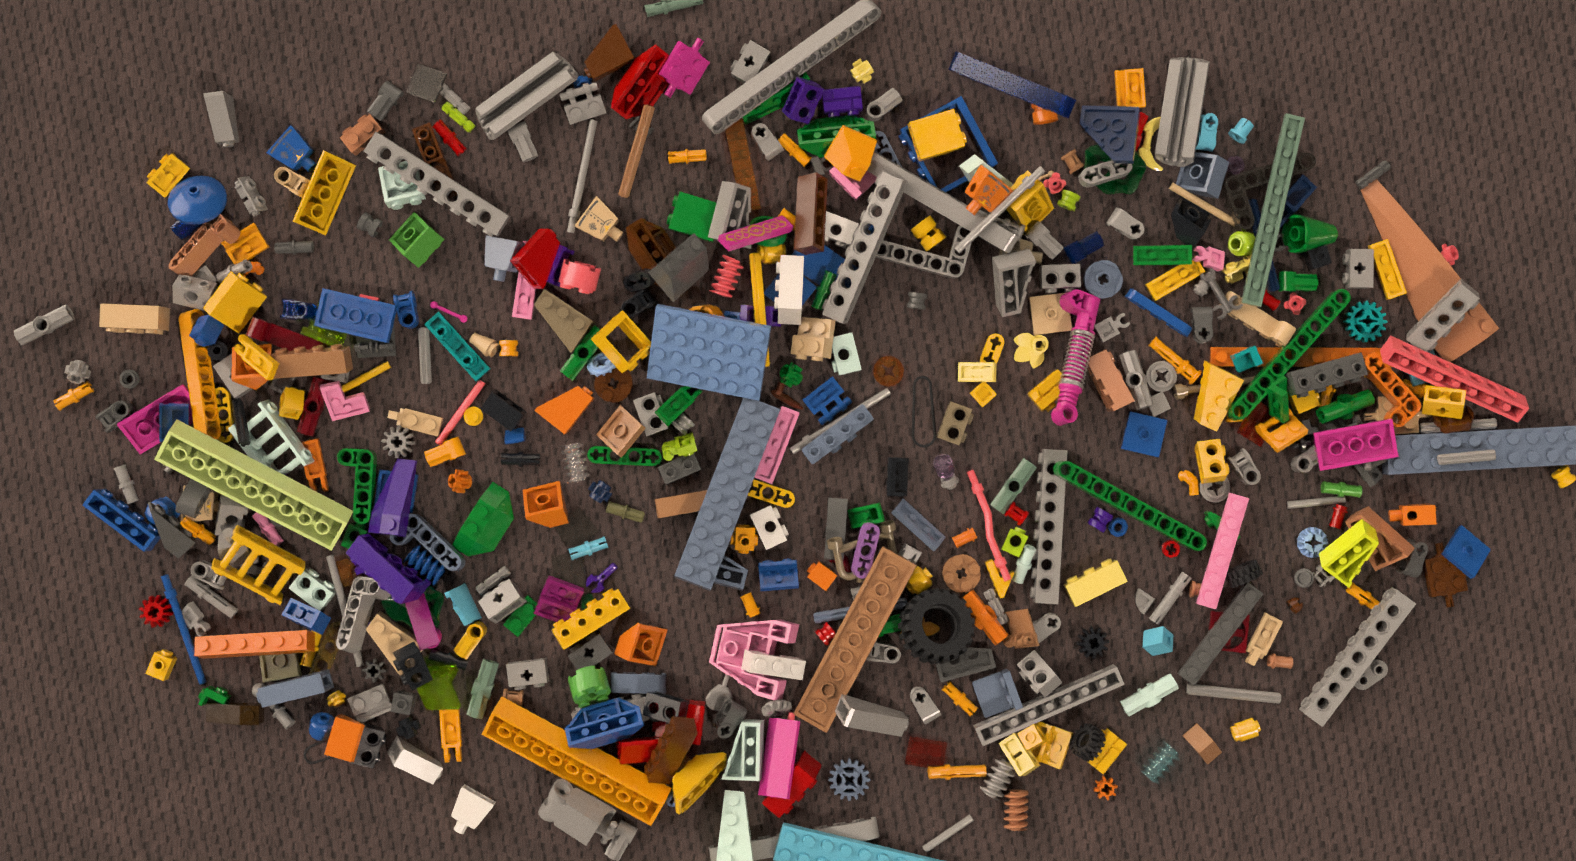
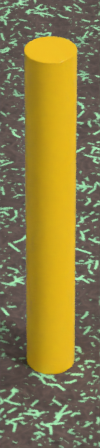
(366, 376)

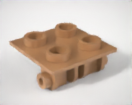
(1021, 630)

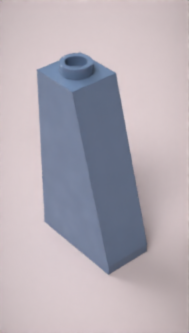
(295, 688)

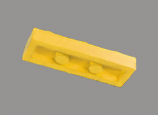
(1387, 270)
(1173, 279)

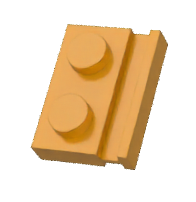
(1130, 88)
(247, 245)

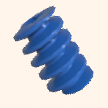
(425, 564)

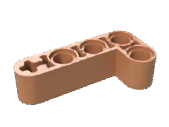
(203, 244)

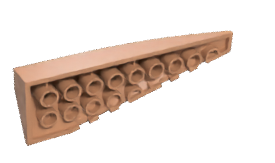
(1425, 273)

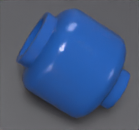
(321, 726)

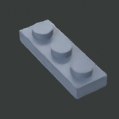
(918, 525)

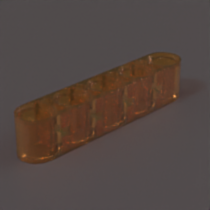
(741, 160)

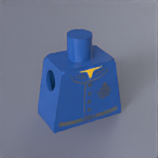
(293, 150)

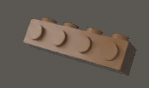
(313, 361)

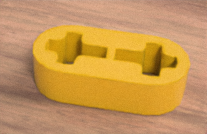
(988, 345)

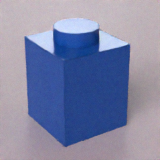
(206, 330)

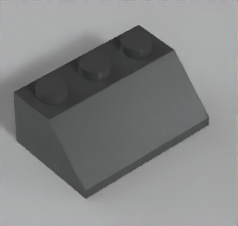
(681, 267)

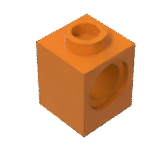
(821, 575)

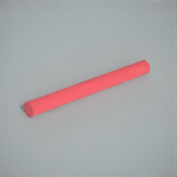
(460, 412)

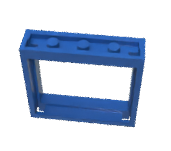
(973, 129)

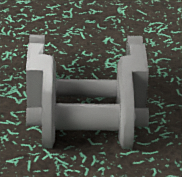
(1322, 582)

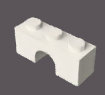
(773, 665)

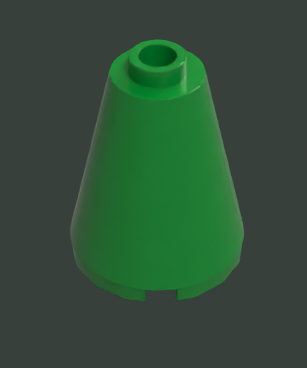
(1307, 233)

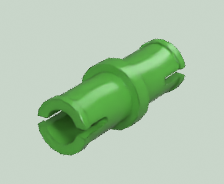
(1341, 489)

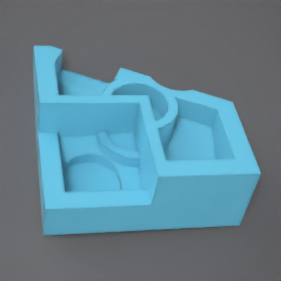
(463, 604)

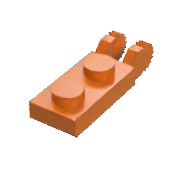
(317, 468)

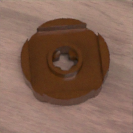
(608, 393)
(1450, 425)

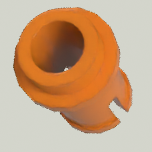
(964, 537)

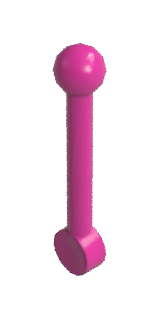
(434, 305)

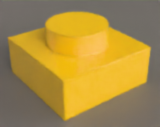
(983, 393)

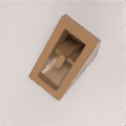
(1202, 743)

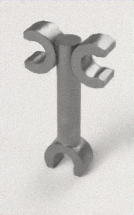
(1225, 306)

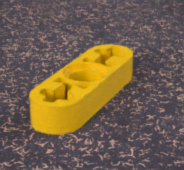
(226, 400)
(783, 492)

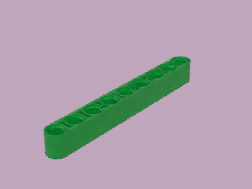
(1295, 348)
(1138, 509)

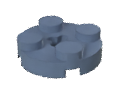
(1112, 274)

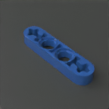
(1158, 312)

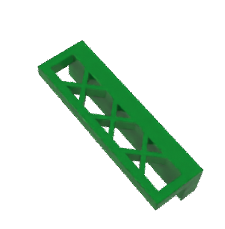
(771, 104)

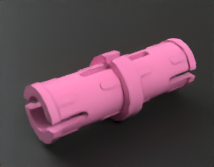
(268, 529)

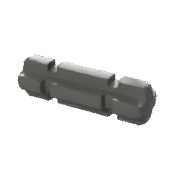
(1373, 174)

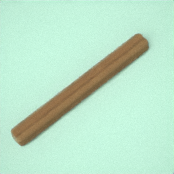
(636, 151)

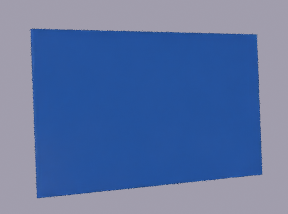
(818, 263)

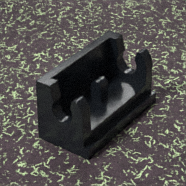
(503, 410)
(897, 476)

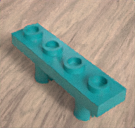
(457, 346)

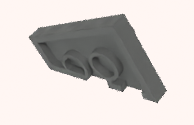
(971, 662)

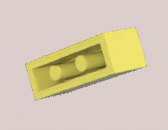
(1094, 582)

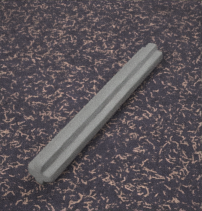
(1233, 693)

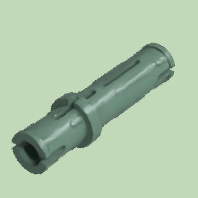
(666, 6)

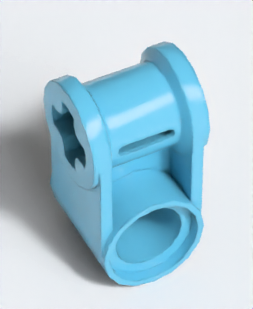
(1207, 132)

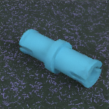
(588, 548)

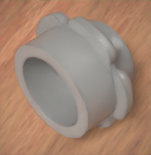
(950, 482)

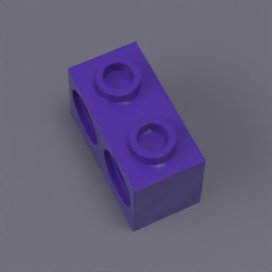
(801, 99)

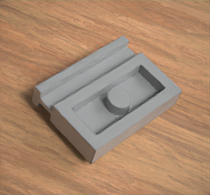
(370, 703)

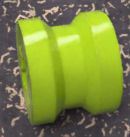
(1068, 200)

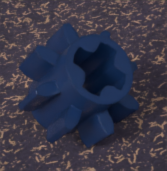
(600, 491)

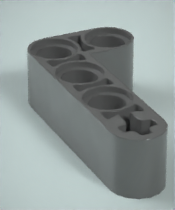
(192, 499)

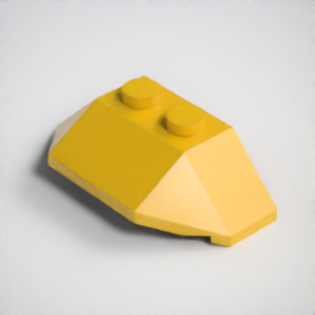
(696, 778)

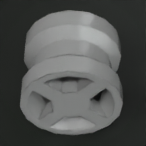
(683, 423)

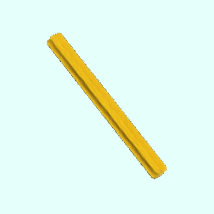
(758, 292)

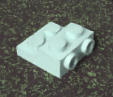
(396, 191)

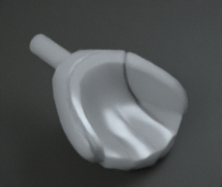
(719, 695)

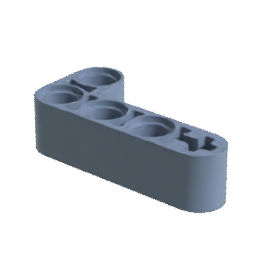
(432, 544)

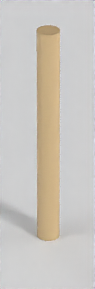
(1201, 203)

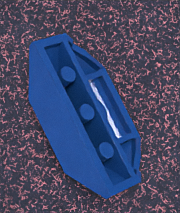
(604, 724)

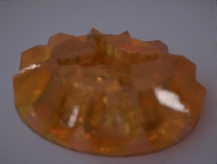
(888, 361)

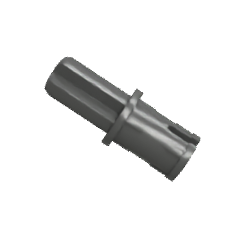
(294, 247)

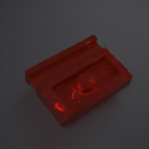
(1247, 429)
(925, 752)

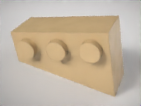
(389, 636)

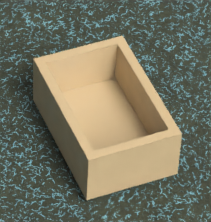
(134, 318)

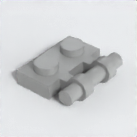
(584, 108)

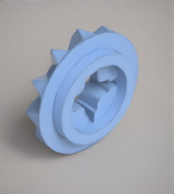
(596, 369)
(1306, 535)

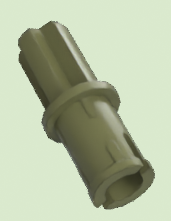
(625, 512)

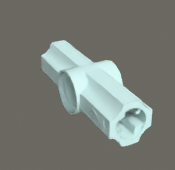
(1149, 695)

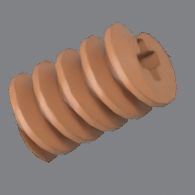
(1016, 810)

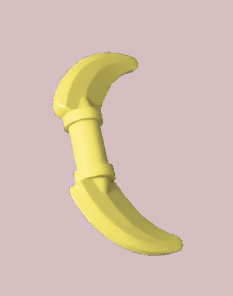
(1145, 150)

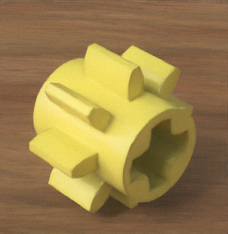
(861, 71)

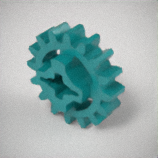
(1365, 329)

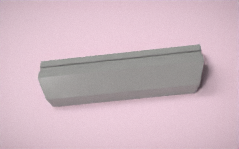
(525, 94)
(1181, 111)

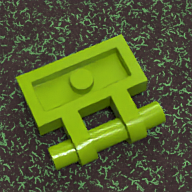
(681, 445)

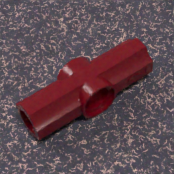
(310, 419)

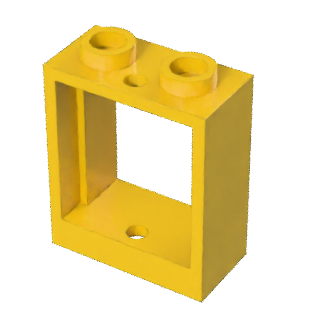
(635, 335)

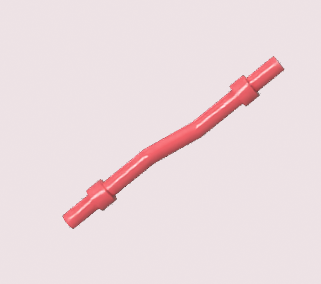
(999, 560)

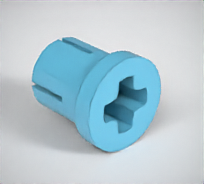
(1241, 131)

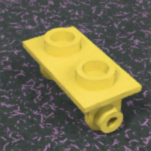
(1234, 269)

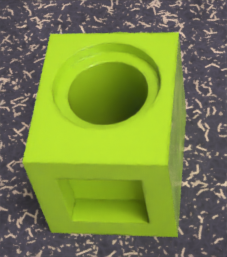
(1011, 549)

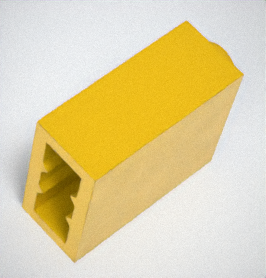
(937, 135)
(235, 301)

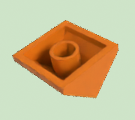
(244, 373)
(344, 738)

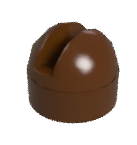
(1296, 607)

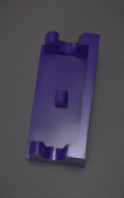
(562, 253)

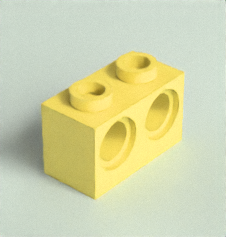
(1021, 760)

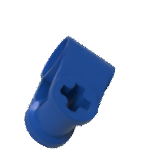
(406, 306)

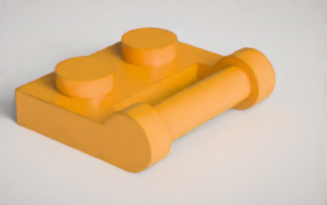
(1284, 435)

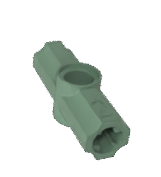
(1021, 476)
(482, 689)

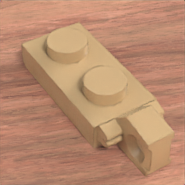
(417, 421)
(1262, 638)

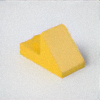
(998, 581)

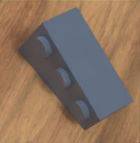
(731, 574)

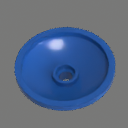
(197, 200)

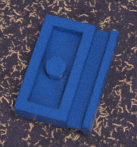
(169, 414)

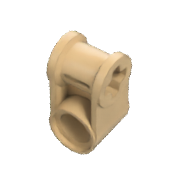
(295, 183)

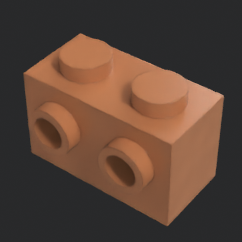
(358, 137)

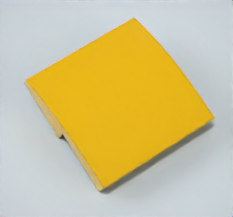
(1055, 749)

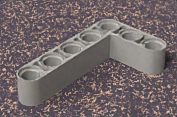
(953, 259)

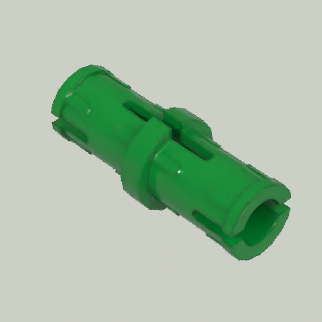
(823, 289)

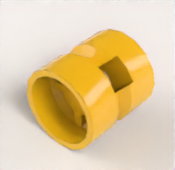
(926, 226)

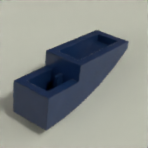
(1296, 196)

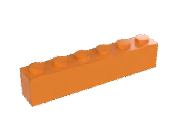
(255, 644)

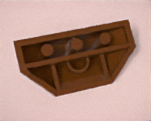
(648, 243)

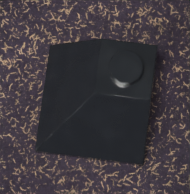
(1189, 221)

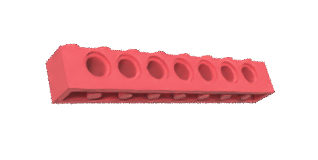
(1448, 375)

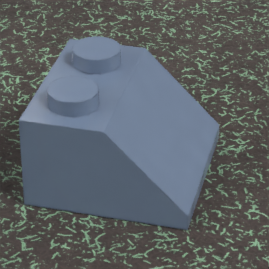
(1204, 175)

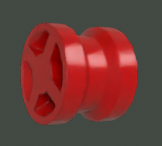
(826, 634)

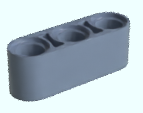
(637, 683)

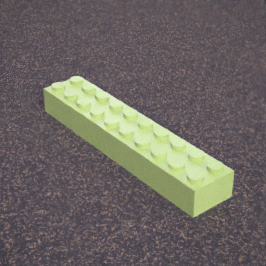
(253, 484)

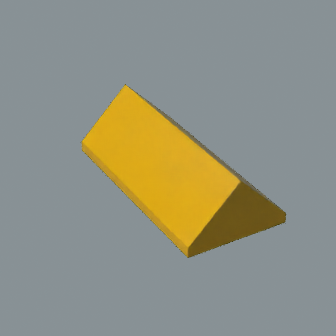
(324, 193)

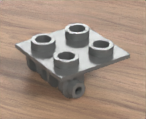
(371, 348)

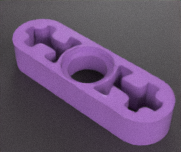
(860, 543)

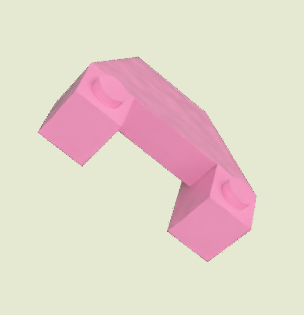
(753, 636)

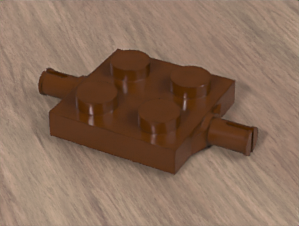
(1443, 577)

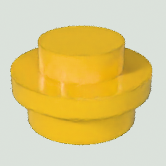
(473, 416)
(336, 699)

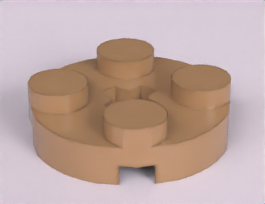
(956, 563)

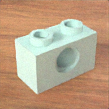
(851, 364)

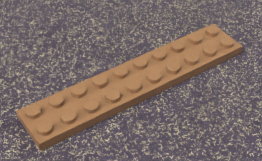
(855, 638)

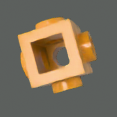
(744, 531)

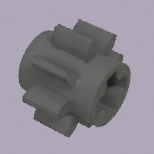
(379, 666)

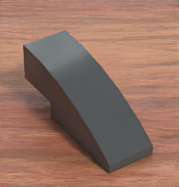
(835, 523)

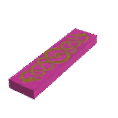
(755, 233)

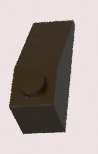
(235, 713)

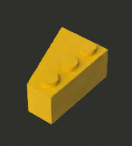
(1216, 395)

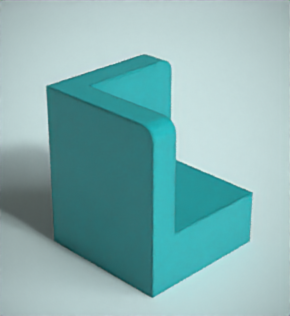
(1246, 359)

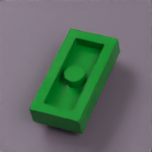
(521, 617)

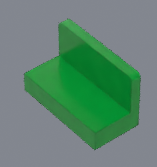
(1279, 400)

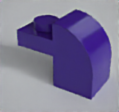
(747, 314)

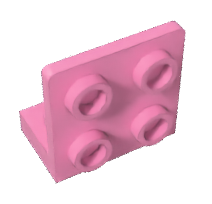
(852, 186)

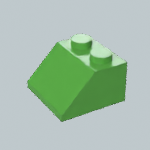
(416, 240)

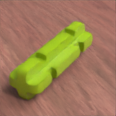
(458, 117)

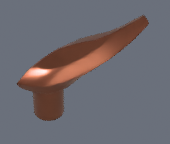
(778, 393)

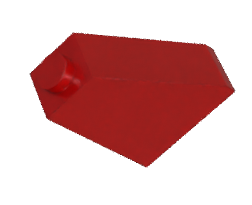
(537, 257)

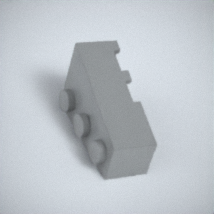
(731, 210)

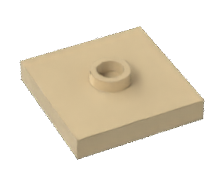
(1048, 315)

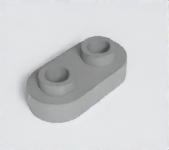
(1371, 675)

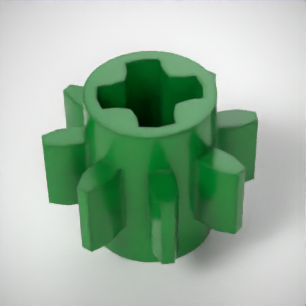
(791, 375)

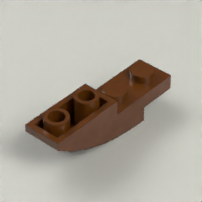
(433, 153)

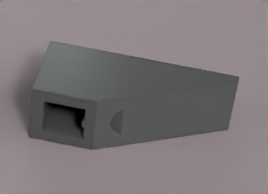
(173, 535)

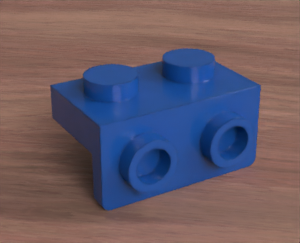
(778, 575)

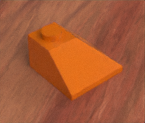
(545, 505)
(641, 644)

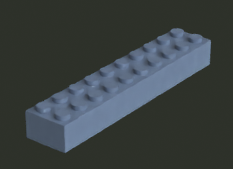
(1512, 446)
(727, 493)

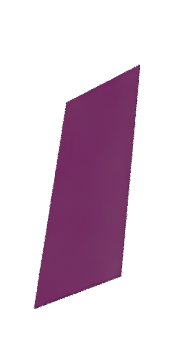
(422, 623)

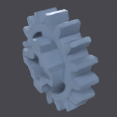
(842, 786)

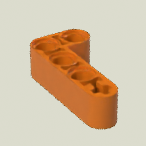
(1392, 380)

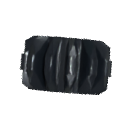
(1086, 646)

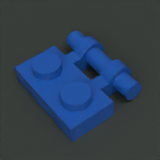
(823, 396)

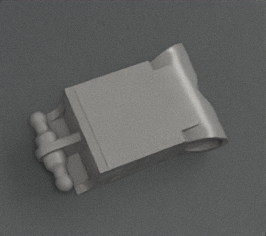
(578, 813)

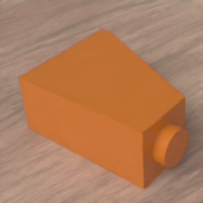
(566, 408)

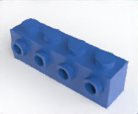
(122, 520)

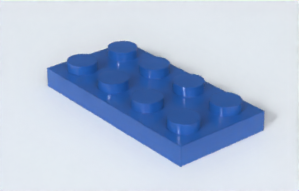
(355, 315)

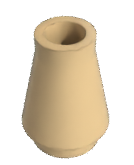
(484, 344)

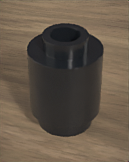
(225, 351)

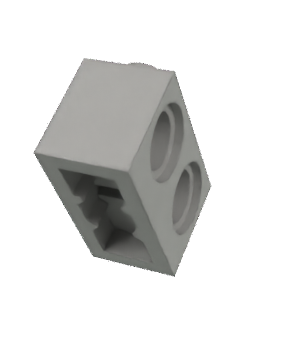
(1059, 273)
(647, 415)
(1038, 674)

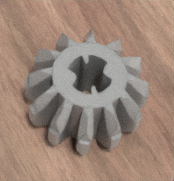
(393, 446)

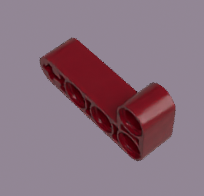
(280, 336)

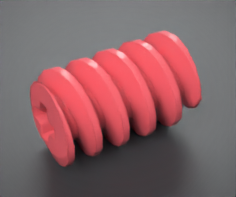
(727, 276)

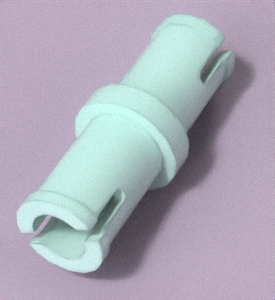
(1024, 564)

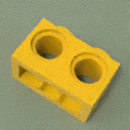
(1206, 461)

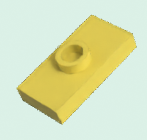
(977, 371)

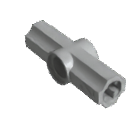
(34, 329)
(1141, 391)

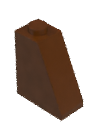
(608, 55)

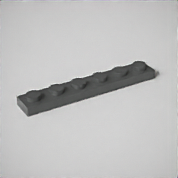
(1220, 633)

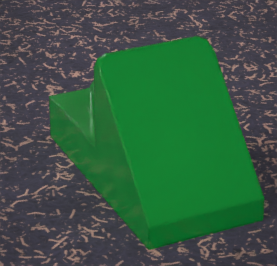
(864, 514)

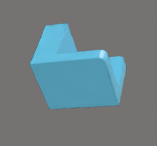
(1158, 641)

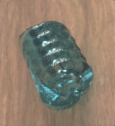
(1160, 763)

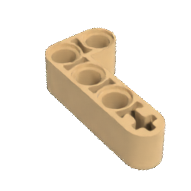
(1256, 319)

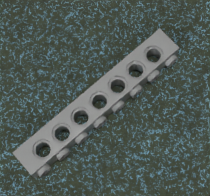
(380, 143)
(858, 277)
(1050, 594)
(1367, 654)
(1045, 707)

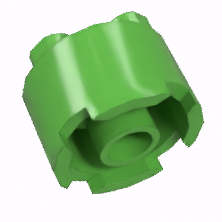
(589, 686)

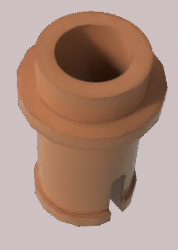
(1279, 661)

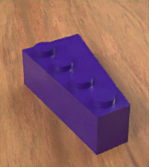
(387, 569)

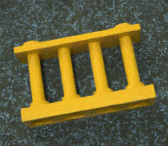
(259, 547)

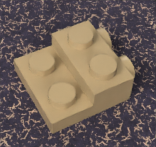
(813, 339)

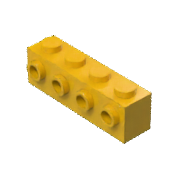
(589, 619)

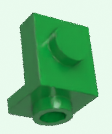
(218, 694)

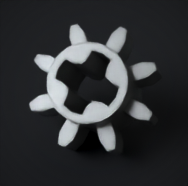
(77, 371)

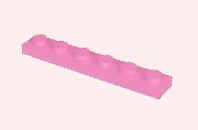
(1222, 551)

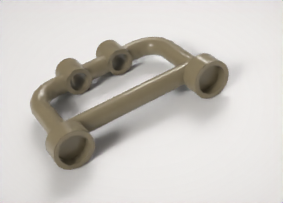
(836, 544)

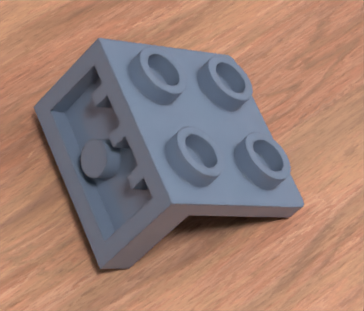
(997, 693)

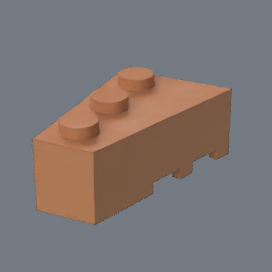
(1109, 381)
(1391, 545)

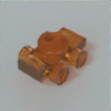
(344, 569)

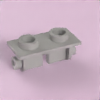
(247, 188)

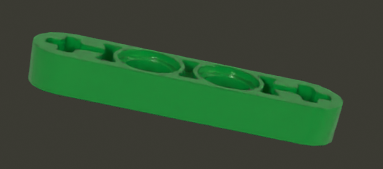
(625, 459)

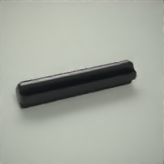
(240, 422)

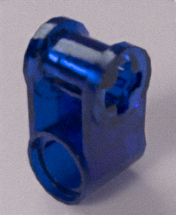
(298, 310)

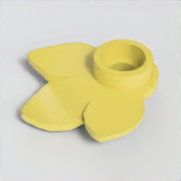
(1027, 349)

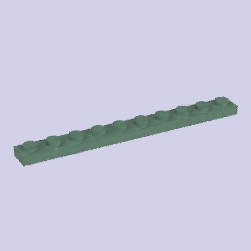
(1272, 210)

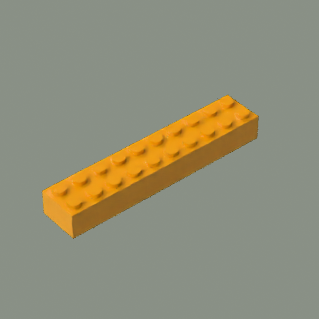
(586, 768)

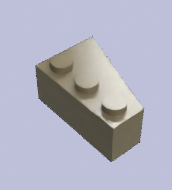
(565, 320)

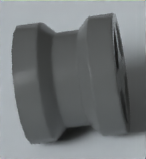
(916, 300)

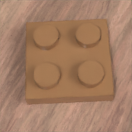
(620, 431)

